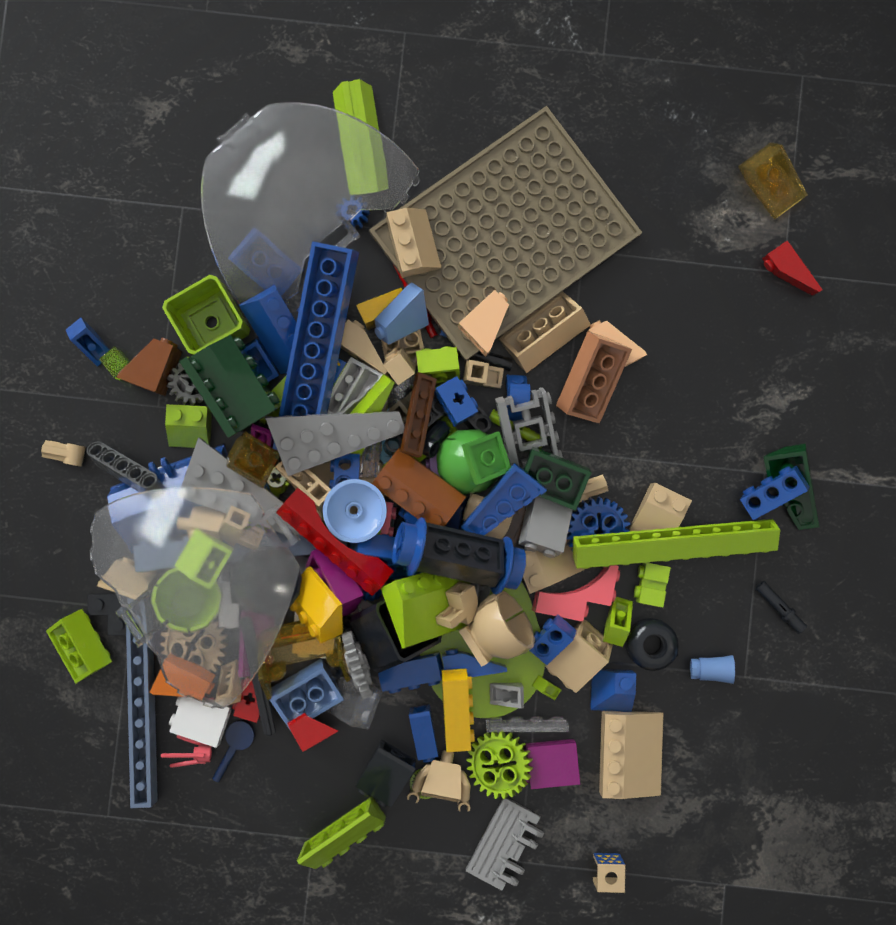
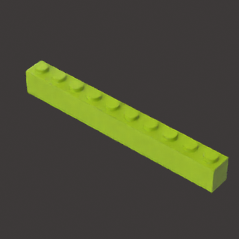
(675, 543)

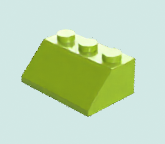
(79, 645)

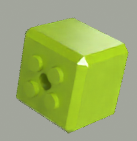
(195, 305)

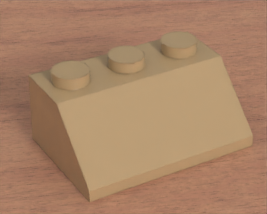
(412, 241)

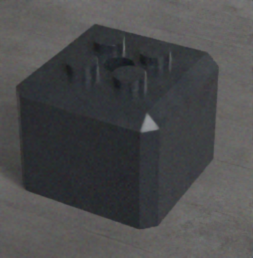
(380, 641)

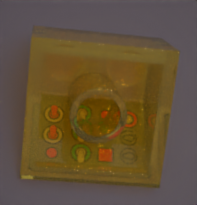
(252, 459)

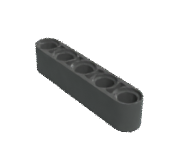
(123, 468)

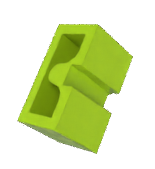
(652, 584)

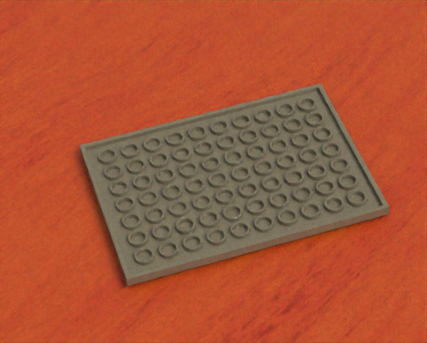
(517, 222)

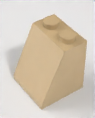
(581, 658)

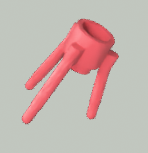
(201, 754)

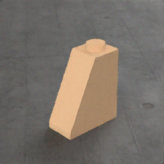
(484, 321)
(608, 330)

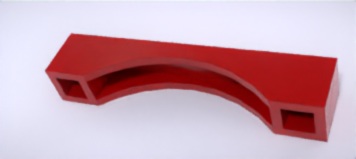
(365, 570)

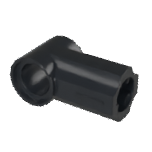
(434, 437)

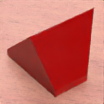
(309, 731)

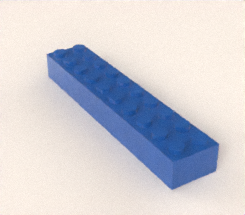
(319, 330)

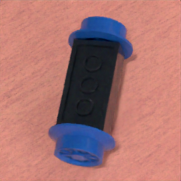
(459, 555)

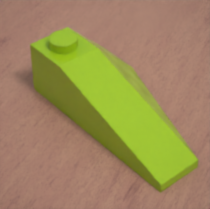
(374, 399)

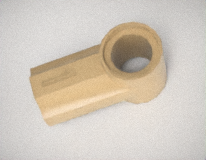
(67, 453)
(594, 487)

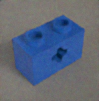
(456, 411)

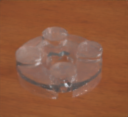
(397, 391)

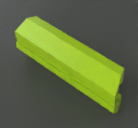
(356, 100)

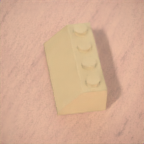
(545, 331)

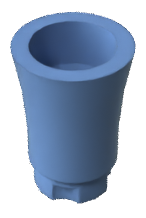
(713, 669)

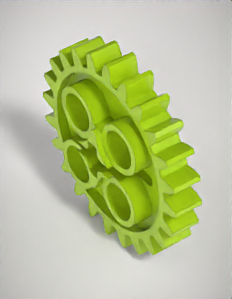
(503, 782)

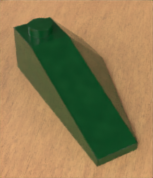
(802, 508)

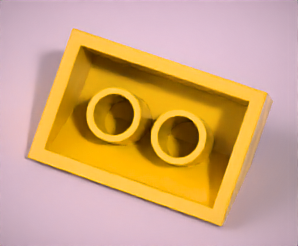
(318, 607)

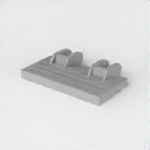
(502, 843)

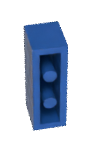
(412, 673)

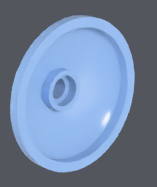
(369, 515)

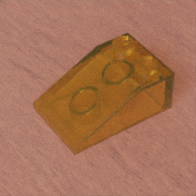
(773, 179)

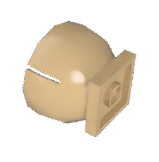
(492, 636)

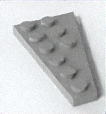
(324, 437)
(209, 470)

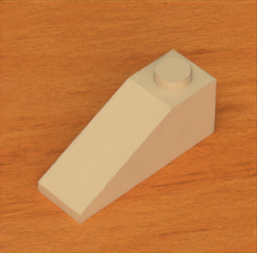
(308, 483)

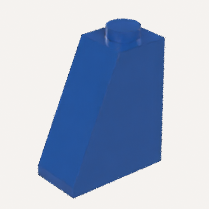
(423, 733)

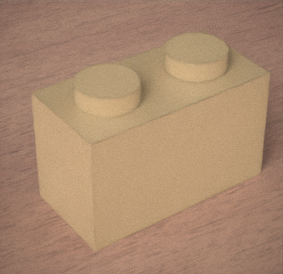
(399, 365)

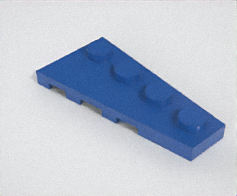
(507, 497)

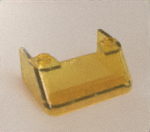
(297, 645)

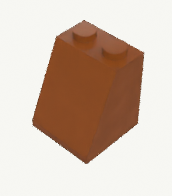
(152, 366)

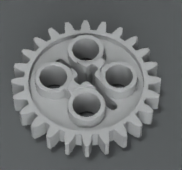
(357, 665)

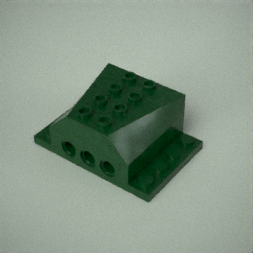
(231, 384)

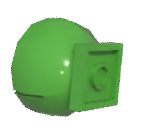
(472, 460)

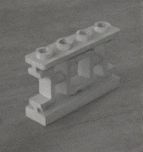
(513, 437)

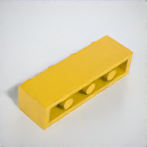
(456, 710)

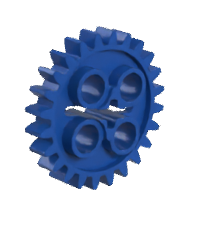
(579, 528)

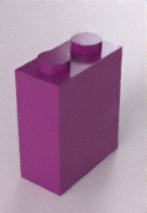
(553, 764)

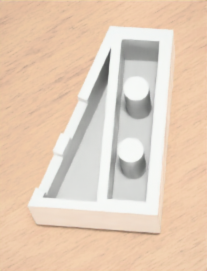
(352, 387)

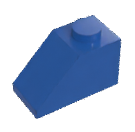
(87, 340)

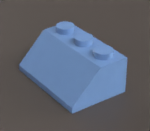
(306, 692)

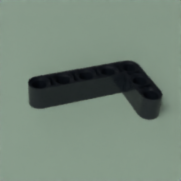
(435, 416)

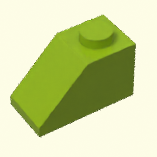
(618, 622)

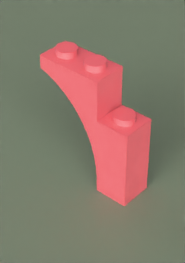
(574, 603)

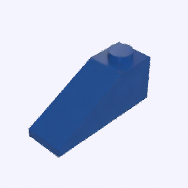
(462, 660)

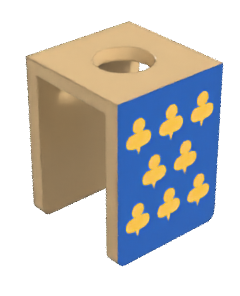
(609, 863)

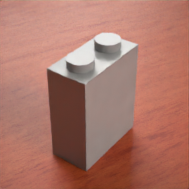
(545, 527)

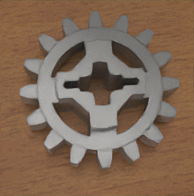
(182, 382)

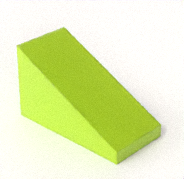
(546, 687)

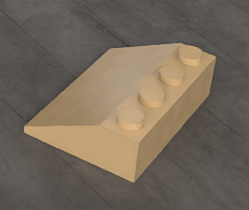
(630, 754)

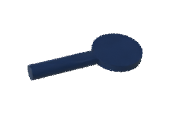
(239, 737)

